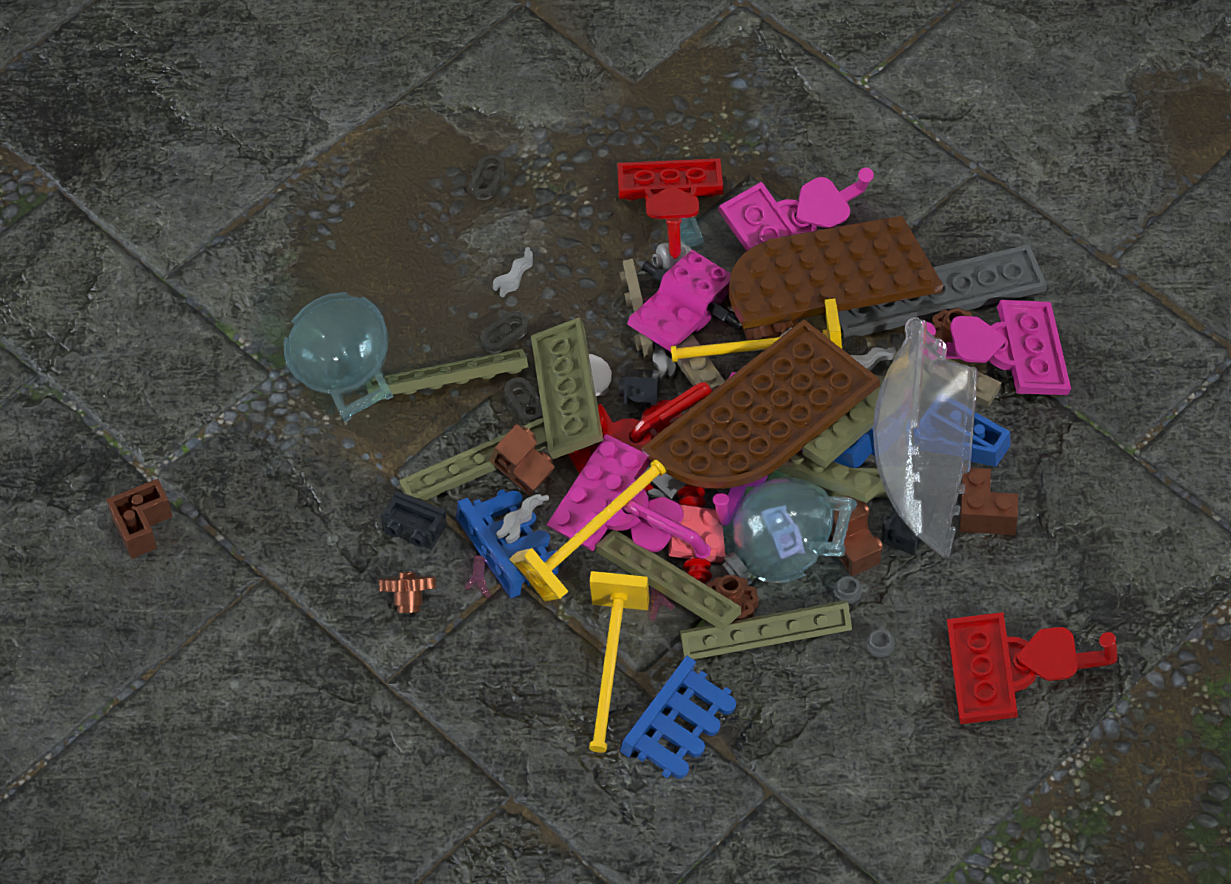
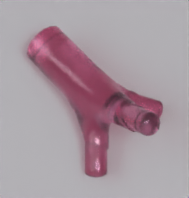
(478, 576)
(657, 599)

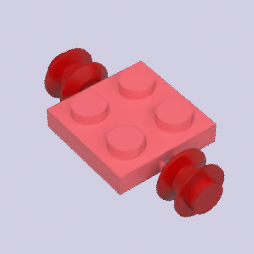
(707, 525)

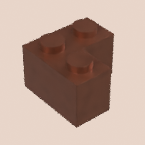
(520, 461)
(986, 510)
(135, 513)
(861, 546)

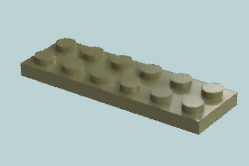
(566, 388)

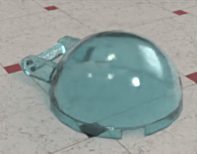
(339, 349)
(787, 526)

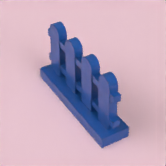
(482, 531)
(666, 727)

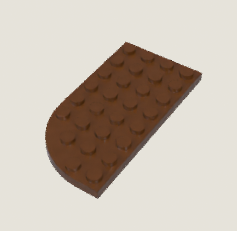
(847, 263)
(763, 412)

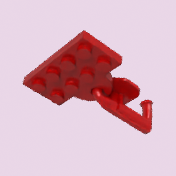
(671, 190)
(638, 433)
(994, 666)

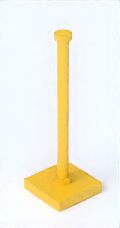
(832, 332)
(540, 573)
(616, 592)

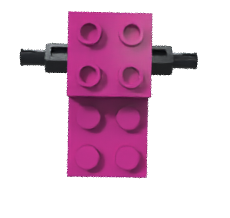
(684, 300)

